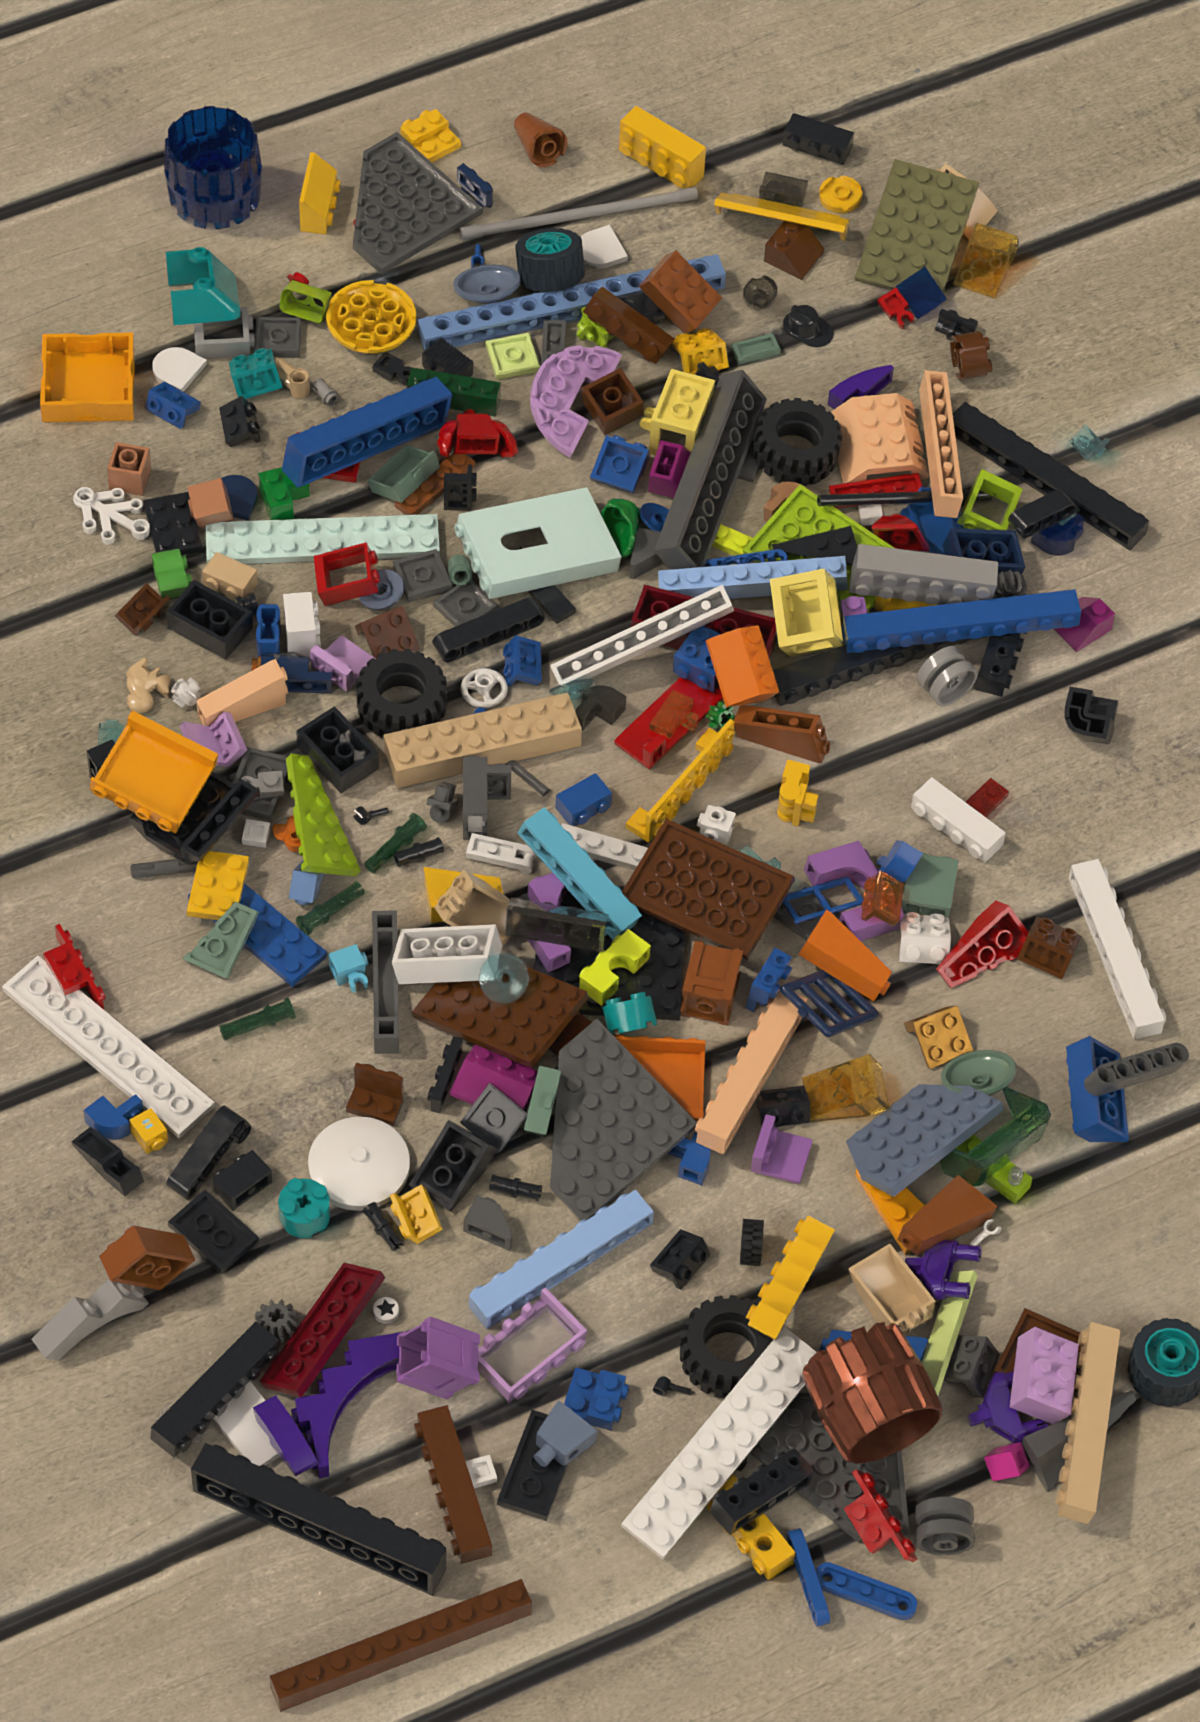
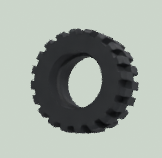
(799, 419)
(394, 670)
(711, 1319)

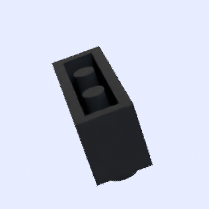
(818, 138)

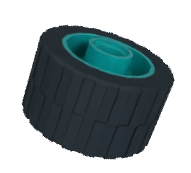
(550, 259)
(1166, 1362)

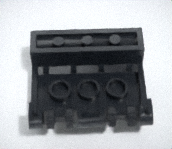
(206, 821)

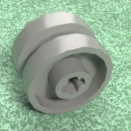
(947, 676)

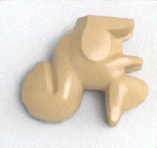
(142, 682)

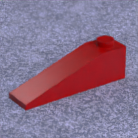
(990, 940)

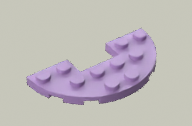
(557, 387)

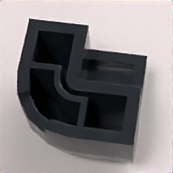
(1090, 716)

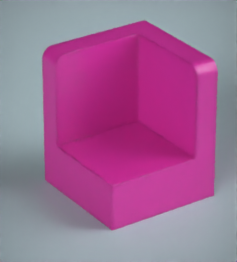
(1007, 1461)

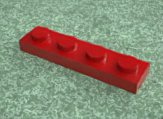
(898, 483)

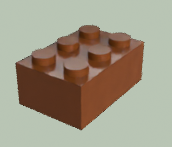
(680, 292)
(146, 1257)

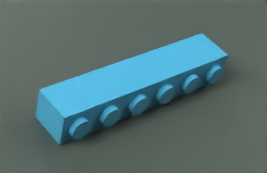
(578, 871)

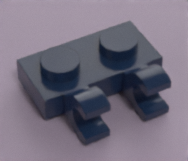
(474, 185)

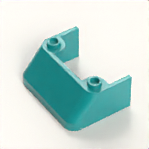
(213, 291)

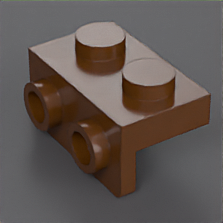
(140, 609)

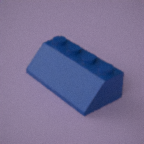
(1094, 1117)

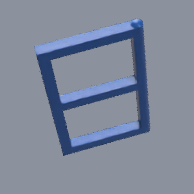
(816, 890)

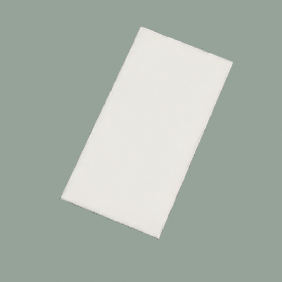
(870, 514)

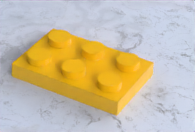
(217, 884)

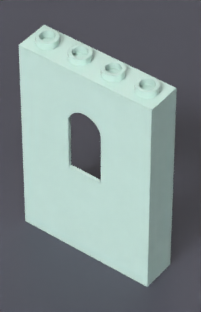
(575, 536)

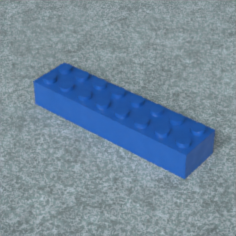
(366, 431)

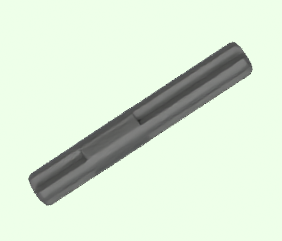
(161, 868)

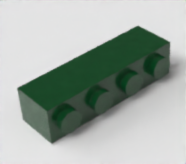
(467, 392)

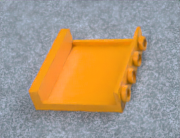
(154, 772)

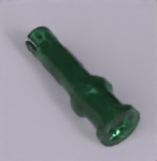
(402, 836)
(321, 914)
(267, 1016)

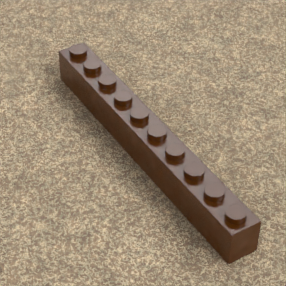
(400, 1645)

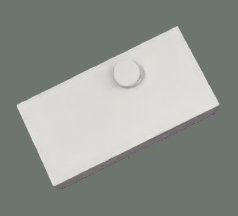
(444, 953)

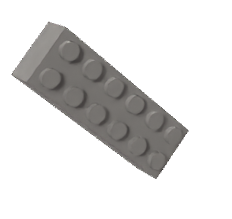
(921, 576)

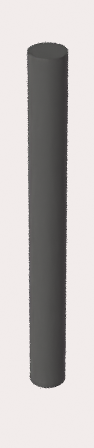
(528, 777)

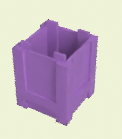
(438, 1358)

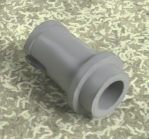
(328, 395)

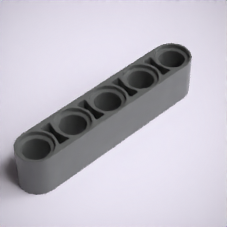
(1136, 1069)

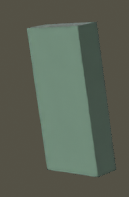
(755, 349)

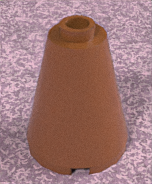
(540, 139)

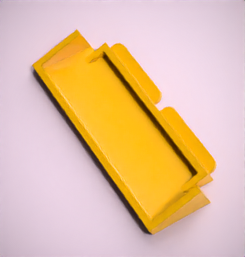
(782, 212)

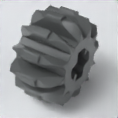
(1010, 585)
(285, 1318)

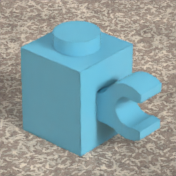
(349, 966)

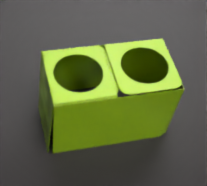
(313, 312)

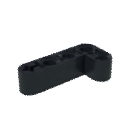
(207, 1151)

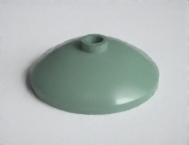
(980, 1069)

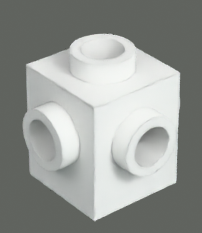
(717, 824)

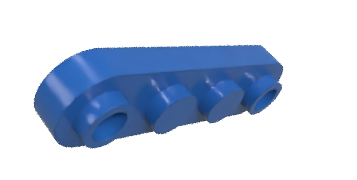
(866, 1591)

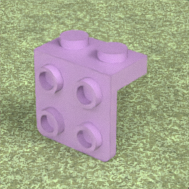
(219, 737)

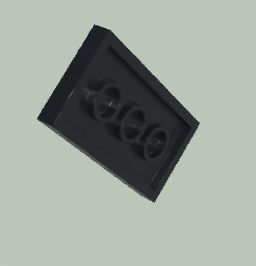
(529, 1485)

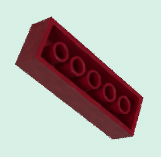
(657, 600)

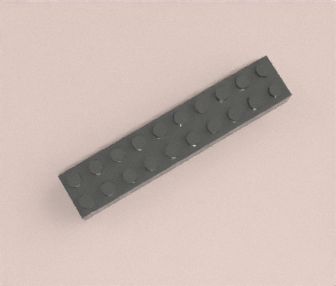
(711, 472)

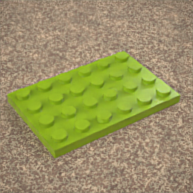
(803, 517)

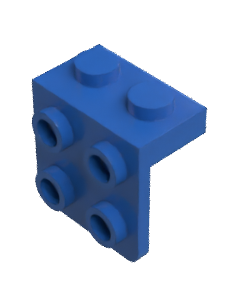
(694, 661)

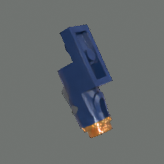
(298, 673)

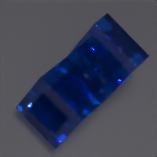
(1060, 539)

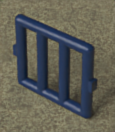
(841, 1025)

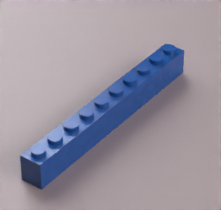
(961, 621)

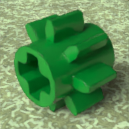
(719, 715)

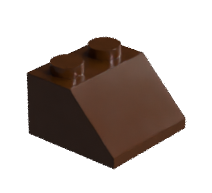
(793, 249)

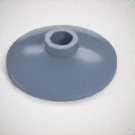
(392, 587)

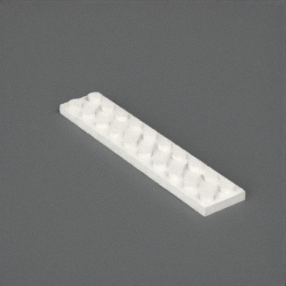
(109, 1048)
(720, 1445)

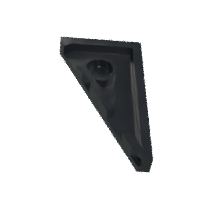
(826, 544)

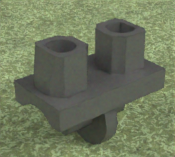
(442, 802)

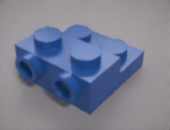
(620, 463)
(767, 981)
(597, 1397)

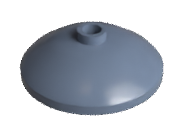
(486, 283)

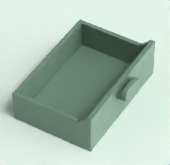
(404, 473)
(542, 1101)

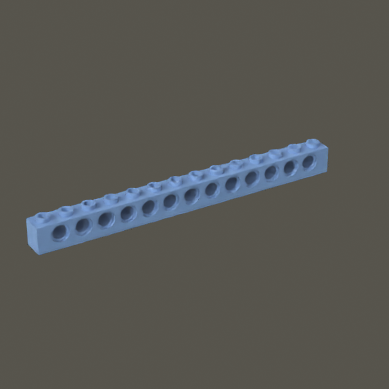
(530, 311)

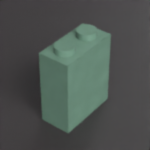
(930, 886)

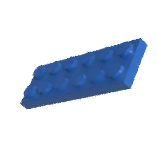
(279, 941)

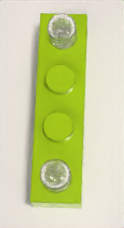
(1008, 1181)

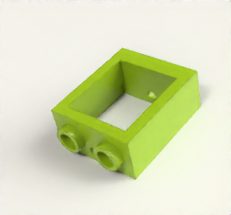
(995, 487)

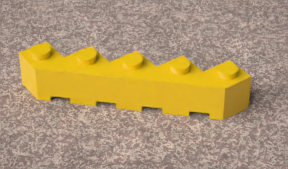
(789, 1277)

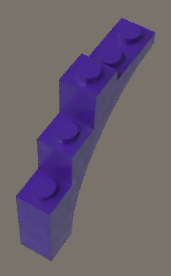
(318, 1414)

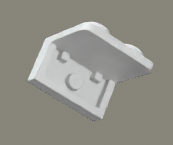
(924, 938)

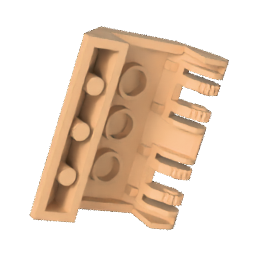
(879, 437)

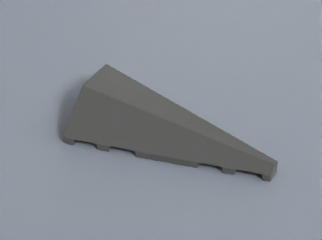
(1047, 1444)

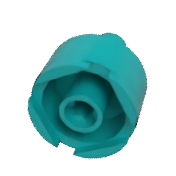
(629, 1014)
(304, 1207)

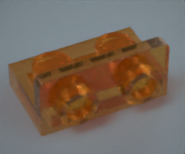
(882, 898)

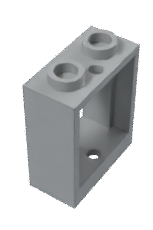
(225, 347)

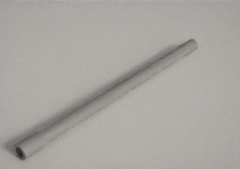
(678, 196)

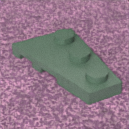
(223, 944)

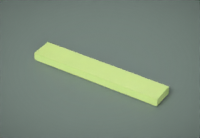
(946, 1331)

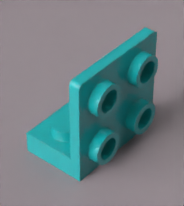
(255, 373)

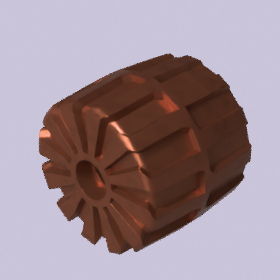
(872, 1393)

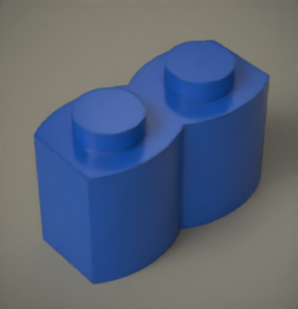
(268, 629)

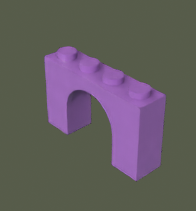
(854, 862)

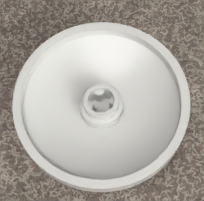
(359, 1162)

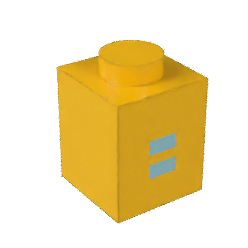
(149, 1131)

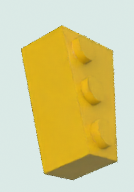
(439, 881)

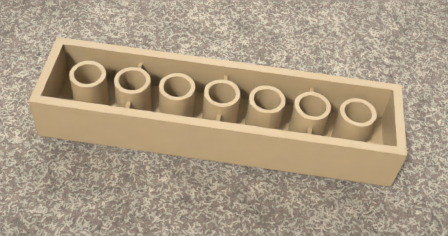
(498, 734)

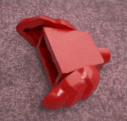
(476, 435)

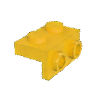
(416, 1214)

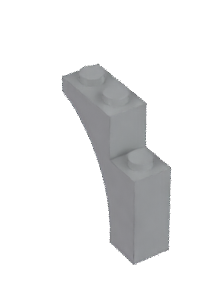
(86, 1315)

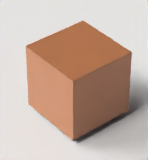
(129, 468)
(210, 503)

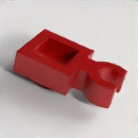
(895, 305)

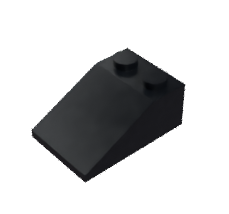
(453, 1165)

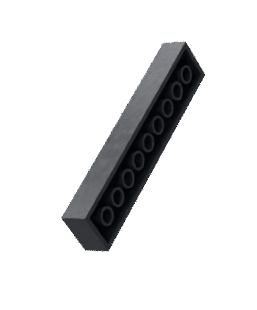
(319, 1518)

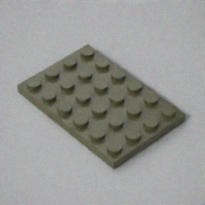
(916, 226)

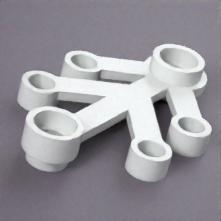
(110, 511)

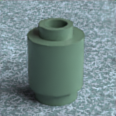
(459, 569)

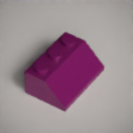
(487, 1067)

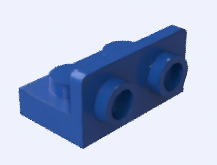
(171, 404)
(522, 661)

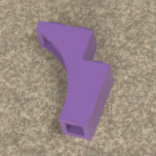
(550, 890)

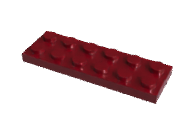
(322, 1329)

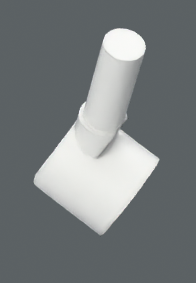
(985, 1232)

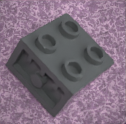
(972, 1363)

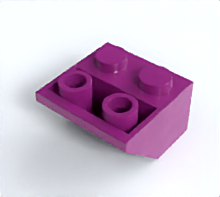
(668, 469)

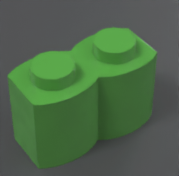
(170, 573)

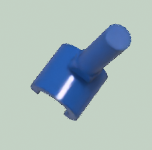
(477, 258)

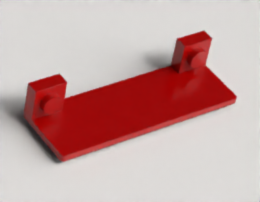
(649, 746)

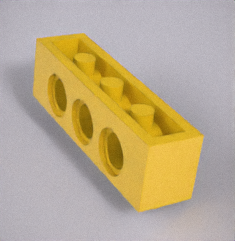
(768, 1562)

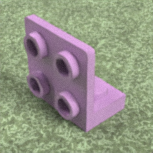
(341, 659)

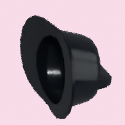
(807, 326)

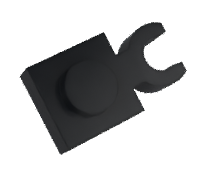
(391, 367)

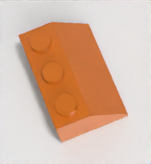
(742, 666)

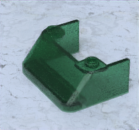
(1005, 1144)

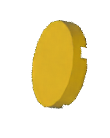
(840, 194)

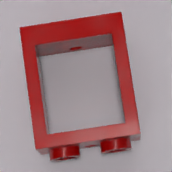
(342, 558)

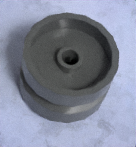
(945, 1526)

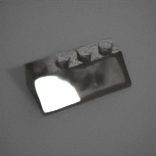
(556, 924)

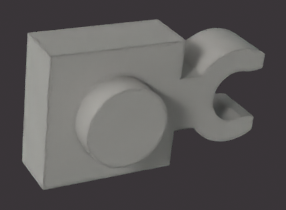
(268, 782)

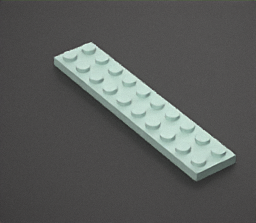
(303, 538)

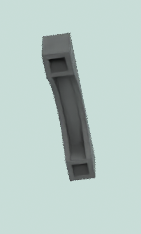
(385, 983)

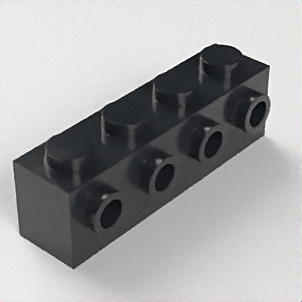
(998, 662)
(761, 1491)

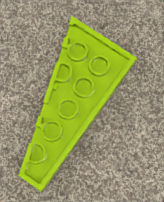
(316, 824)

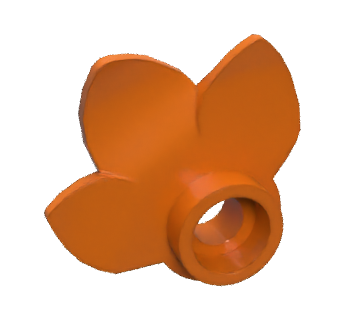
(287, 833)

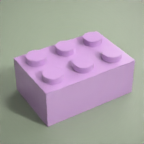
(1044, 1375)

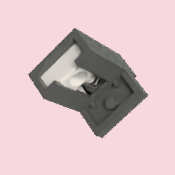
(481, 784)

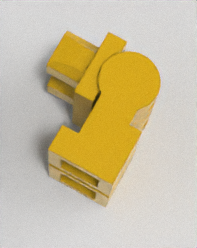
(794, 800)

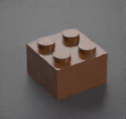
(612, 401)

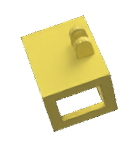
(679, 408)
(807, 612)

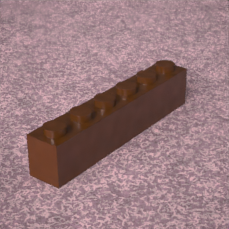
(454, 1485)

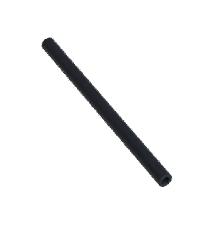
(887, 498)

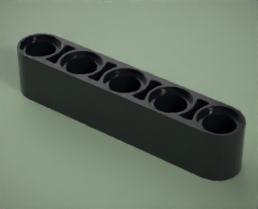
(488, 629)

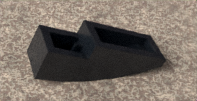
(108, 1161)

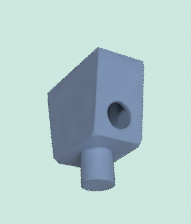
(563, 1436)

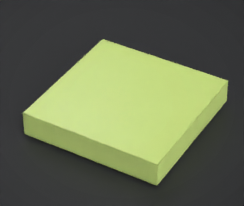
(512, 356)

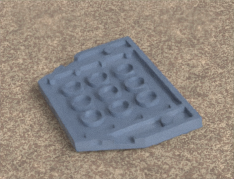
(918, 1133)

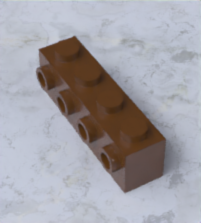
(628, 325)

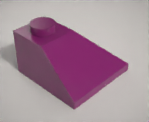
(1095, 622)

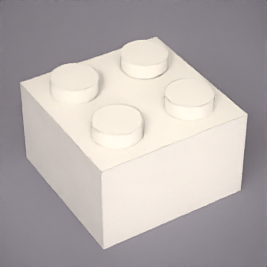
(301, 623)

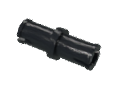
(418, 852)
(515, 1187)
(383, 1226)

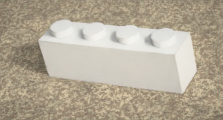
(958, 820)

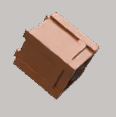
(711, 983)

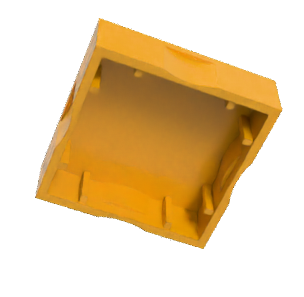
(87, 377)

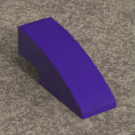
(862, 384)
(284, 1435)

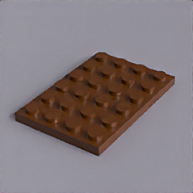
(707, 888)
(513, 1029)

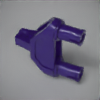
(938, 1265)
(998, 1415)

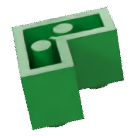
(279, 493)

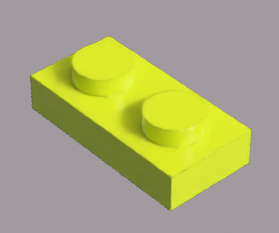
(730, 540)

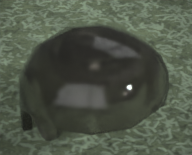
(760, 293)

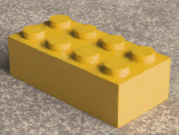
(662, 148)

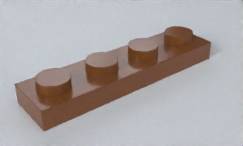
(434, 485)

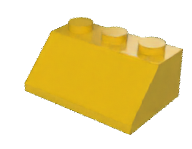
(318, 196)

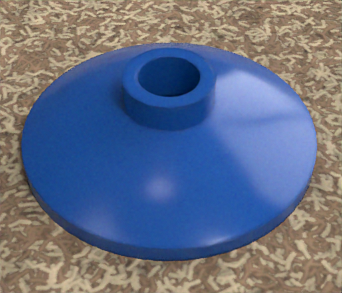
(653, 515)

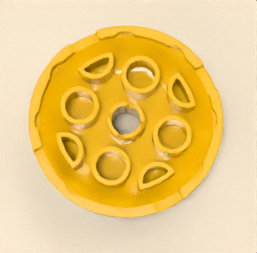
(371, 317)

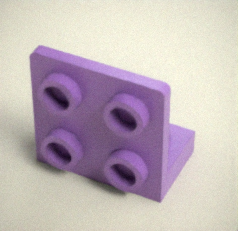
(780, 1153)

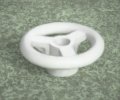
(483, 683)

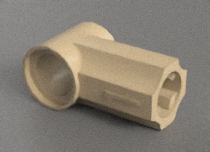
(295, 379)

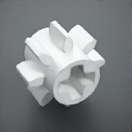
(186, 692)

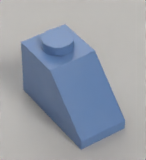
(305, 886)

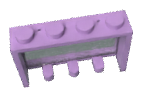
(530, 1346)

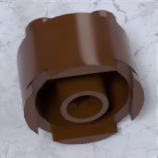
(970, 355)

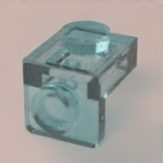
(1088, 443)

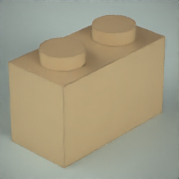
(229, 576)

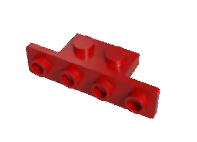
(69, 969)
(875, 1522)

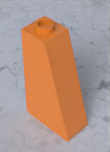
(845, 957)

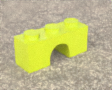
(626, 952)

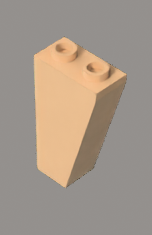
(247, 695)

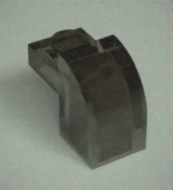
(601, 702)

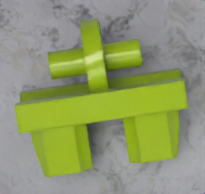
(592, 331)

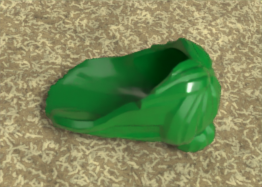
(622, 521)

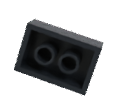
(209, 619)
(337, 749)

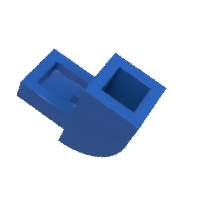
(900, 861)
(112, 1121)
(694, 1160)

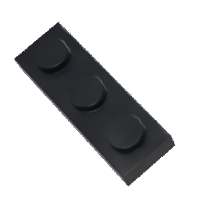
(445, 1074)

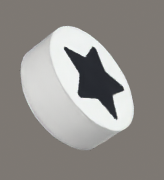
(385, 1310)

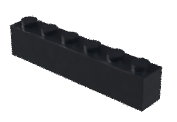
(215, 1389)

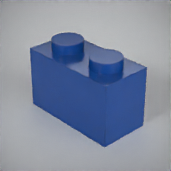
(584, 800)

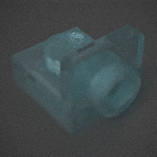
(109, 730)

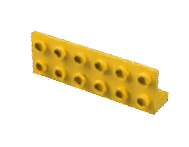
(712, 748)

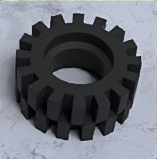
(751, 1242)

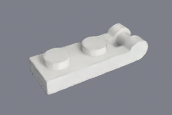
(500, 852)

